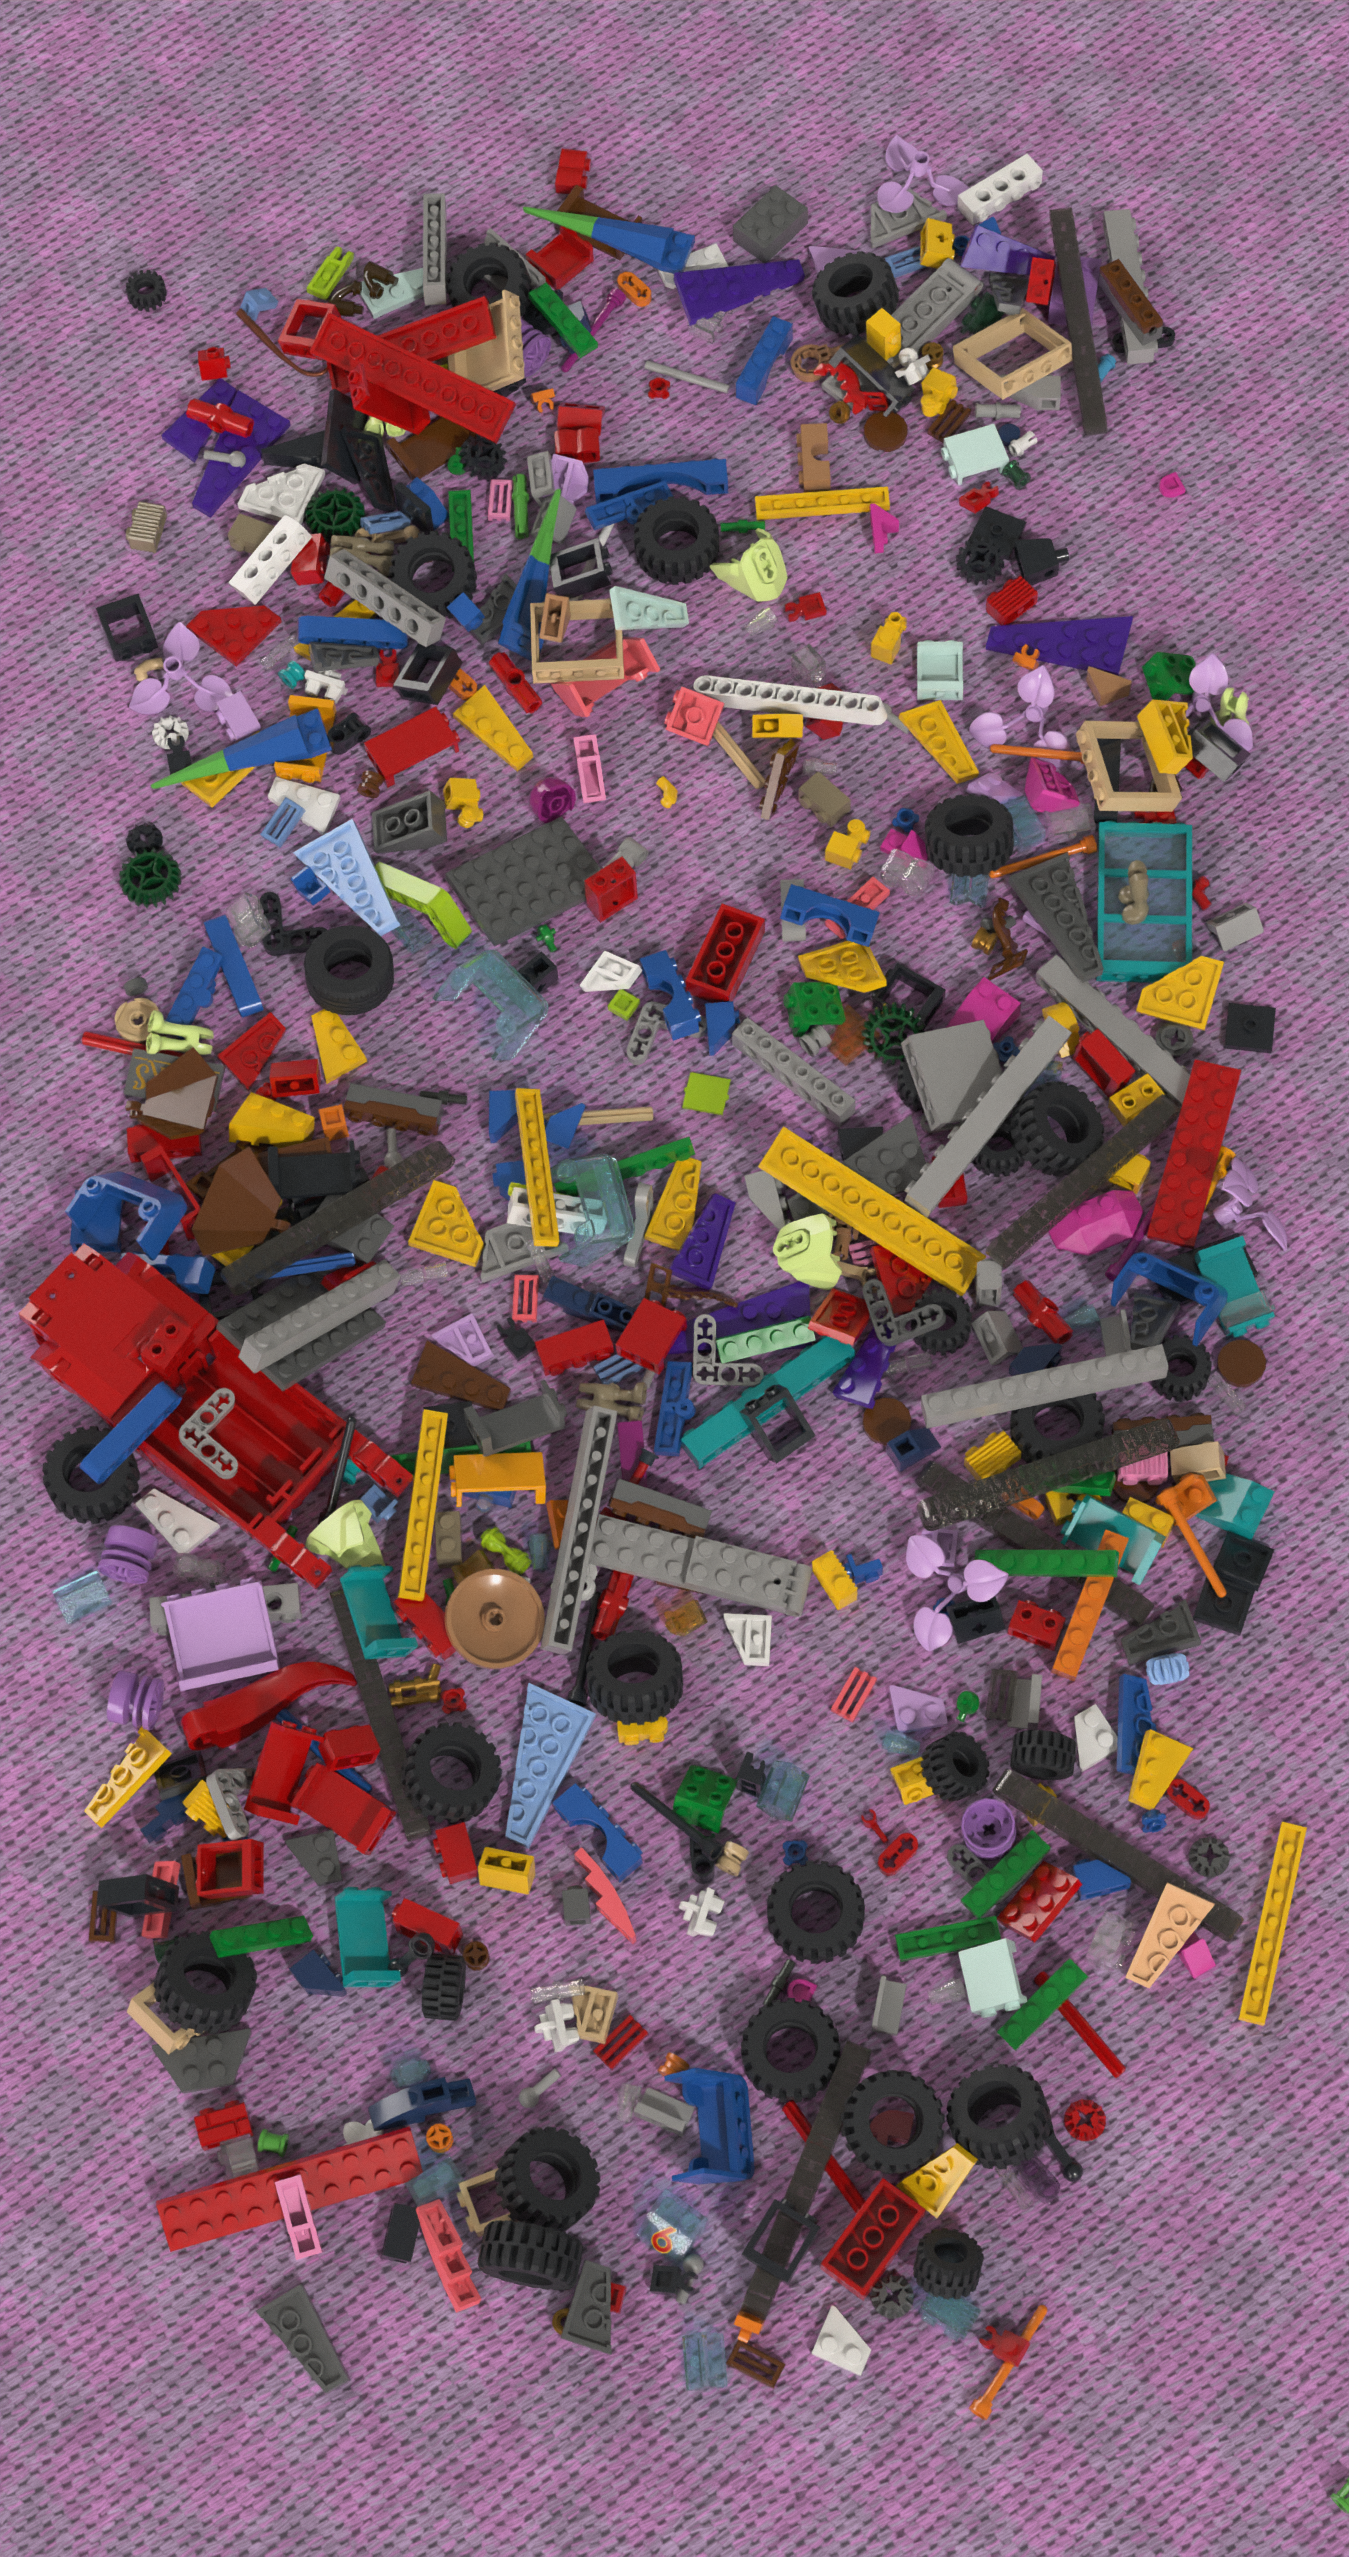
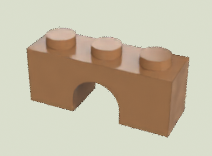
(813, 442)

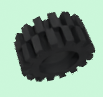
(146, 280)

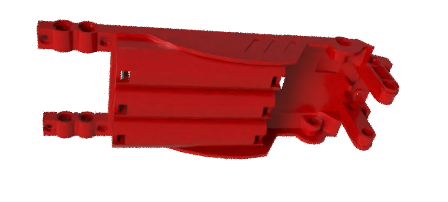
(278, 1437)

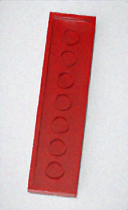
(435, 336)
(1194, 1154)

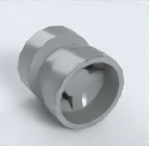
(815, 1040)

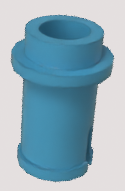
(1106, 364)

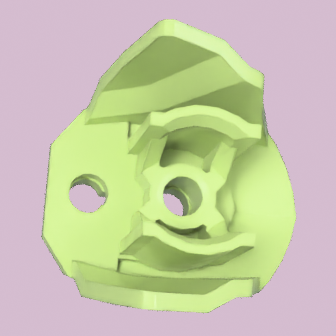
(759, 573)
(809, 1251)
(347, 1537)

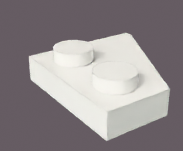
(610, 974)
(751, 1637)
(1094, 1737)
(841, 2344)

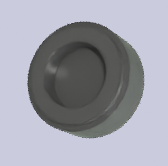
(135, 986)

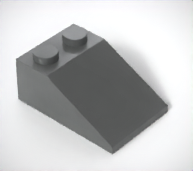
(410, 824)
(363, 1238)

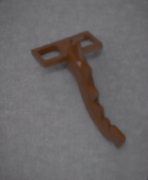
(1012, 958)
(674, 1291)

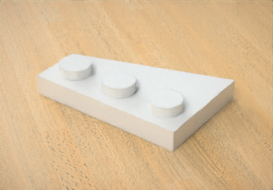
(176, 1522)

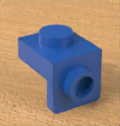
(309, 886)
(866, 1572)

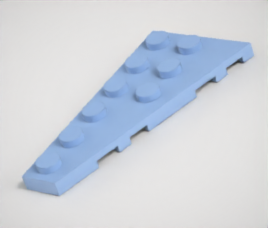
(348, 870)
(547, 1747)

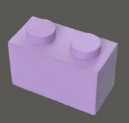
(237, 717)

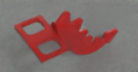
(852, 386)

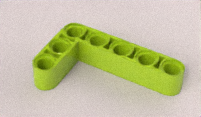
(428, 900)

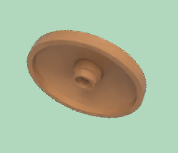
(494, 1619)

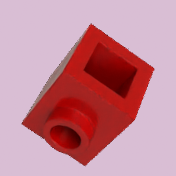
(213, 363)

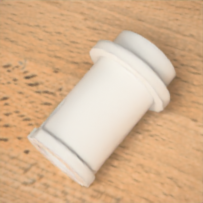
(1018, 446)

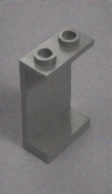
(517, 1423)

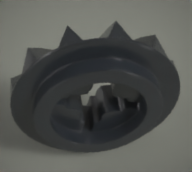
(154, 836)

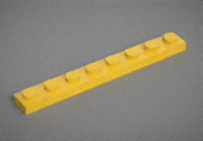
(537, 1167)
(423, 1505)
(1272, 1924)

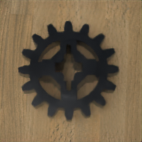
(482, 457)
(980, 561)

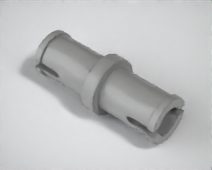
(997, 411)

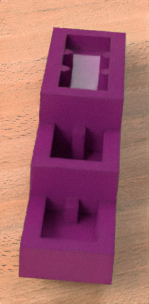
(630, 1448)

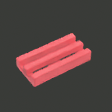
(524, 1317)
(863, 1676)

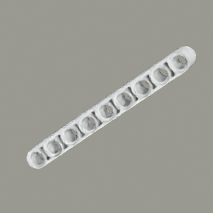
(793, 700)

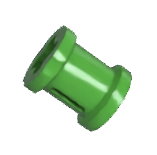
(273, 2142)
(1339, 2500)

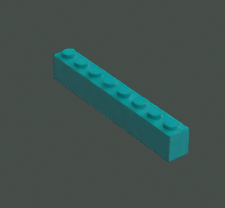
(798, 1376)

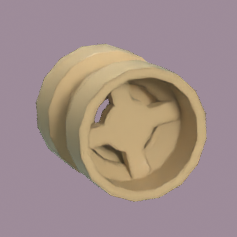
(732, 1858)

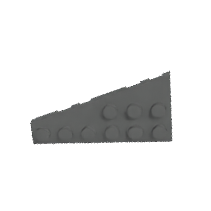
(1058, 907)
(886, 1162)

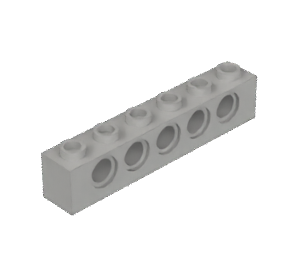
(434, 249)
(385, 598)
(793, 1072)
(286, 1594)

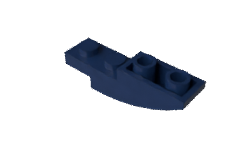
(587, 1305)
(171, 1813)
(423, 2099)

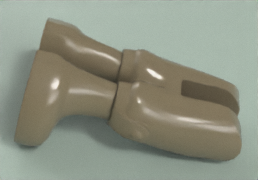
(359, 546)
(1135, 894)
(607, 1394)

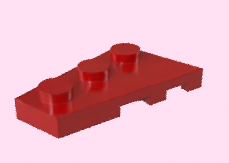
(252, 1050)

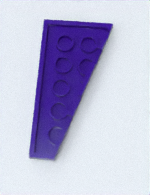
(730, 287)
(222, 478)
(1068, 643)
(761, 1311)

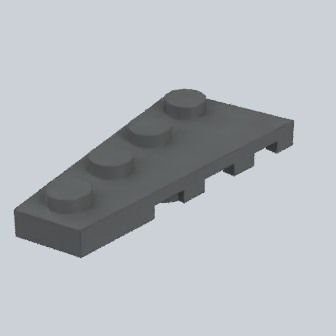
(302, 2331)

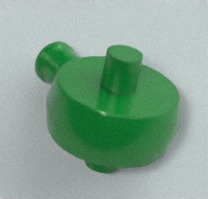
(454, 464)
(546, 935)
(967, 1704)

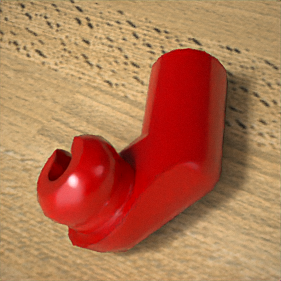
(1198, 892)

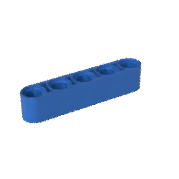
(351, 632)
(234, 966)
(130, 1432)

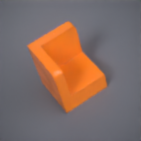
(334, 1122)

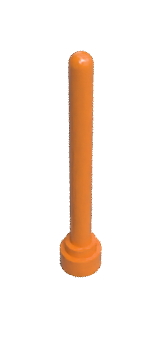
(1036, 752)
(1086, 845)
(1170, 1501)
(982, 2405)

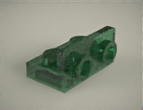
(982, 315)

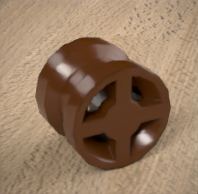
(370, 784)
(476, 1950)

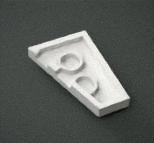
(318, 803)

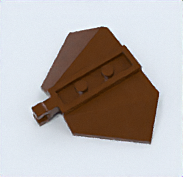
(178, 1098)
(238, 1207)

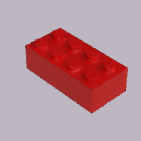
(725, 955)
(872, 2239)

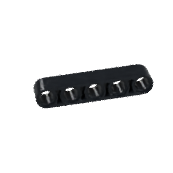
(1110, 752)

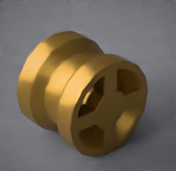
(936, 352)
(984, 941)

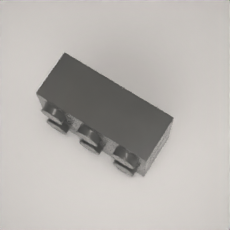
(770, 224)

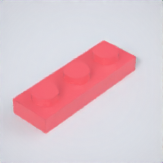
(868, 896)
(158, 1924)

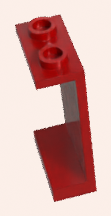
(385, 405)
(410, 743)
(156, 1165)
(280, 1771)
(343, 1807)

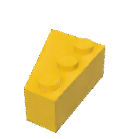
(1166, 734)
(270, 1123)

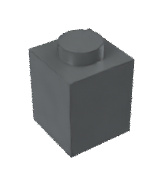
(576, 1906)

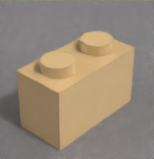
(1199, 1459)

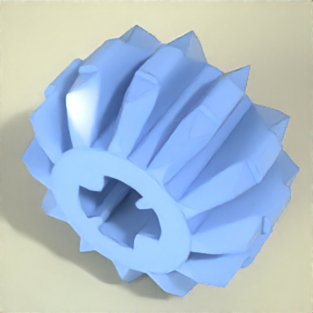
(1167, 1668)

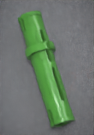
(520, 500)

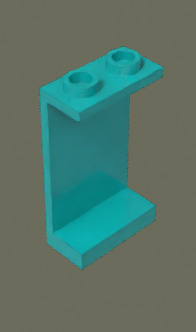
(1229, 1267)
(1089, 1527)
(374, 1613)
(364, 1938)

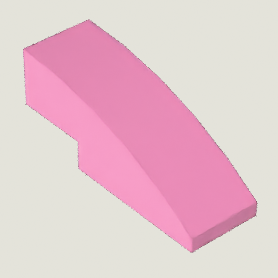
(589, 768)
(298, 2217)

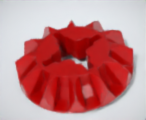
(1084, 2132)

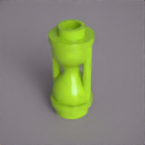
(514, 1558)

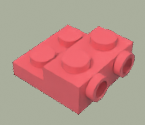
(694, 715)

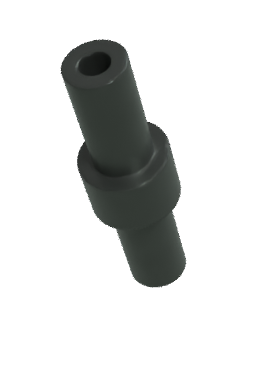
(445, 1097)
(779, 1982)

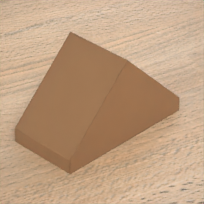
(555, 617)
(1107, 686)

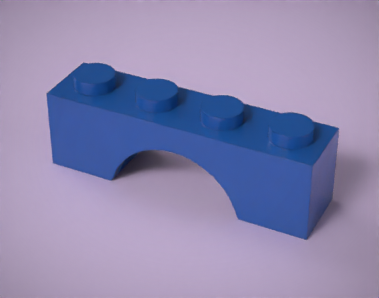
(756, 372)
(806, 904)
(661, 975)
(191, 1273)
(578, 1809)

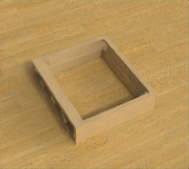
(1001, 332)
(581, 669)
(1168, 791)

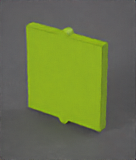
(706, 1093)

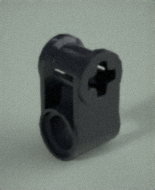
(350, 731)
(699, 1859)

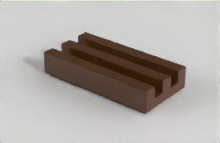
(958, 409)
(102, 1938)
(776, 2375)

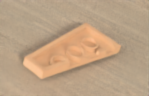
(1169, 1928)

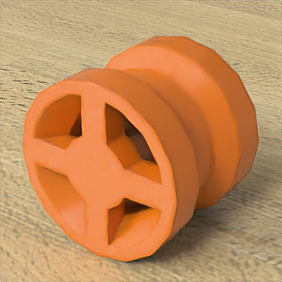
(673, 2065)
(438, 2133)

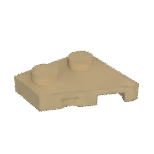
(594, 2013)

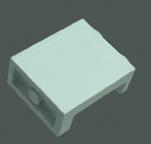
(974, 452)
(940, 670)
(991, 1978)

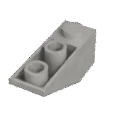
(1040, 395)
(767, 1196)

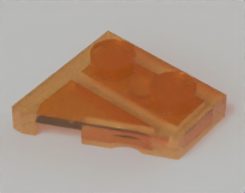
(848, 1037)

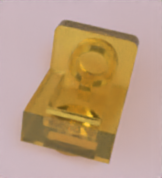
(473, 1564)
(685, 1619)

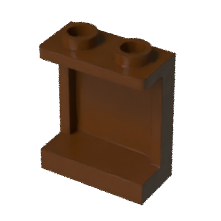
(227, 1876)

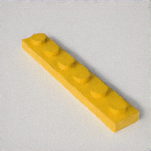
(821, 503)

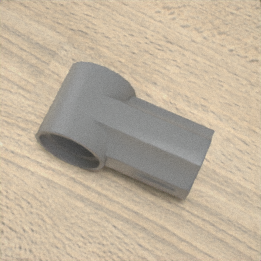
(632, 852)

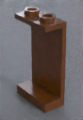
(577, 204)
(429, 449)

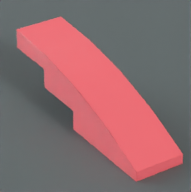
(609, 1903)
(447, 2255)

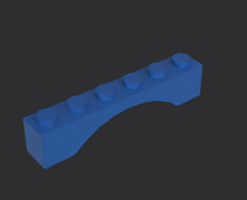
(705, 476)

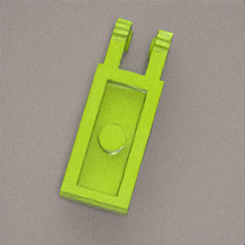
(329, 274)

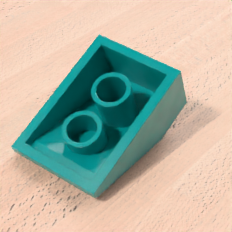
(1238, 1505)

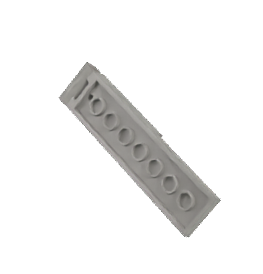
(922, 317)
(701, 1565)

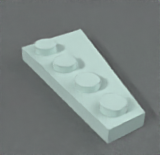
(406, 291)
(646, 611)

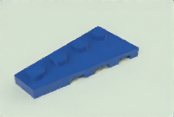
(1133, 1721)

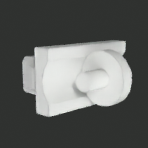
(914, 368)
(327, 680)
(706, 1902)
(553, 2025)

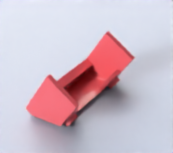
(581, 695)

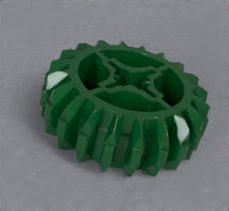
(323, 511)
(153, 889)
(879, 1020)

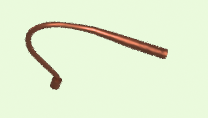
(267, 341)

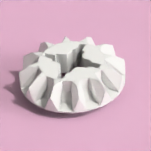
(160, 735)

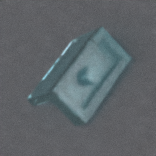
(969, 889)
(411, 931)
(82, 1597)
(704, 2361)

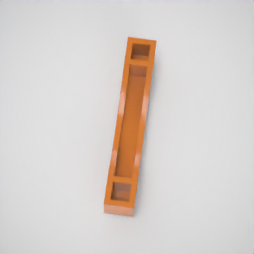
(1086, 1614)

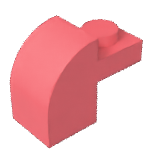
(892, 2126)

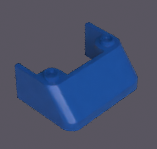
(156, 1206)
(1178, 1280)
(723, 2126)

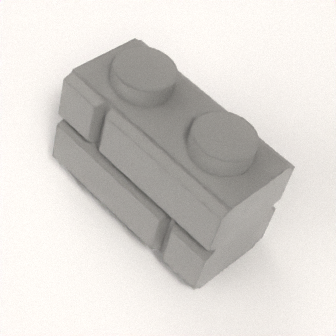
(988, 1283)

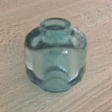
(409, 2071)

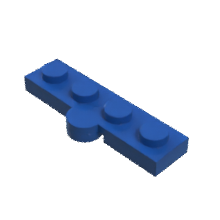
(626, 506)
(195, 989)
(674, 1408)

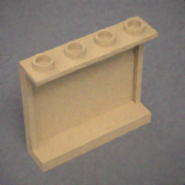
(500, 359)

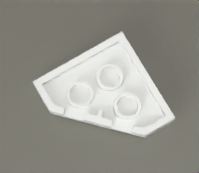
(702, 259)
(283, 493)

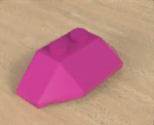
(1048, 788)
(1098, 1223)

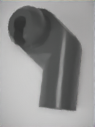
(987, 923)

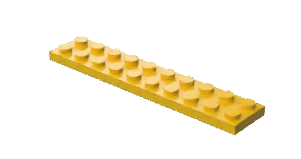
(872, 1211)

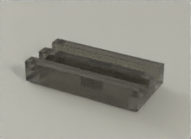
(1011, 1695)

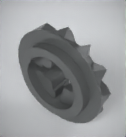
(1167, 1032)
(1200, 1863)
(891, 2309)

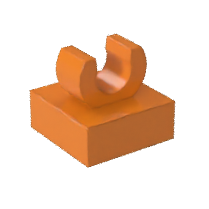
(543, 397)
(1025, 660)
(748, 2325)

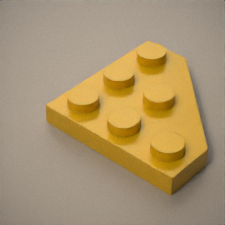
(845, 966)
(1183, 994)
(446, 1227)

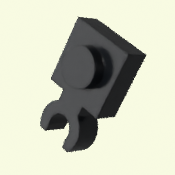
(178, 759)
(517, 1342)
(668, 2280)

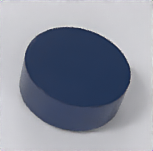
(1008, 433)

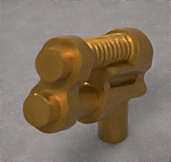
(426, 1689)

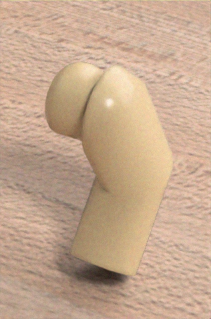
(148, 665)

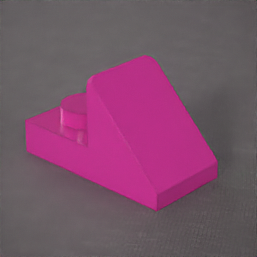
(881, 524)
(909, 844)
(1196, 1956)

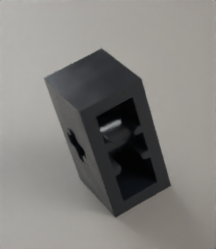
(540, 972)
(975, 1619)

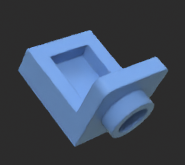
(257, 301)
(379, 1504)

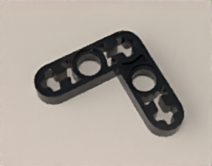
(283, 937)

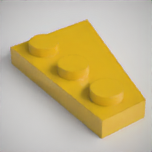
(336, 1045)
(1156, 1768)

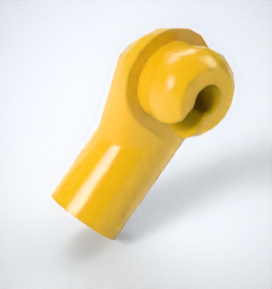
(670, 792)

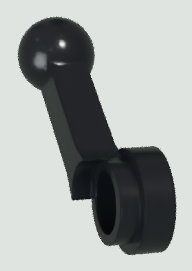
(416, 1950)
(1071, 2169)

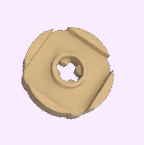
(133, 1010)

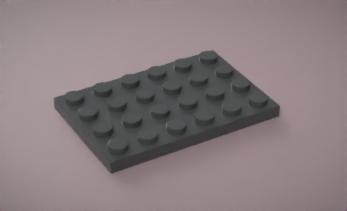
(524, 881)
(313, 1355)

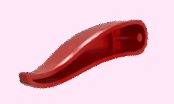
(251, 1708)

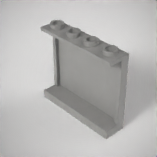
(951, 1069)

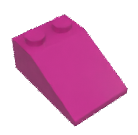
(988, 1004)

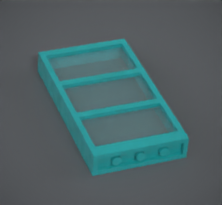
(1164, 938)

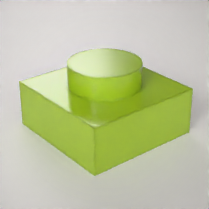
(623, 1004)

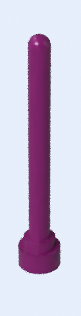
(615, 299)
(1114, 1269)

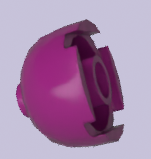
(551, 799)

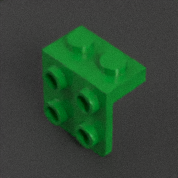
(1168, 675)
(813, 1005)
(704, 1797)

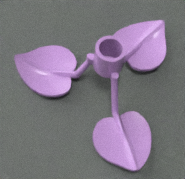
(903, 156)
(179, 645)
(1212, 678)
(1034, 688)
(1237, 1183)
(979, 1579)

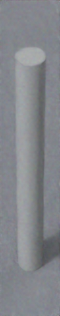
(685, 376)

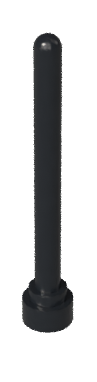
(339, 1470)
(578, 1692)
(710, 1847)

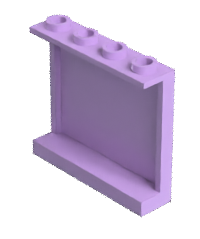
(221, 1634)

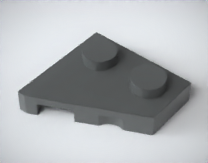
(318, 1856)

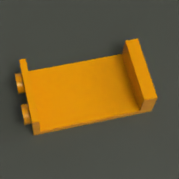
(312, 768)
(498, 1473)

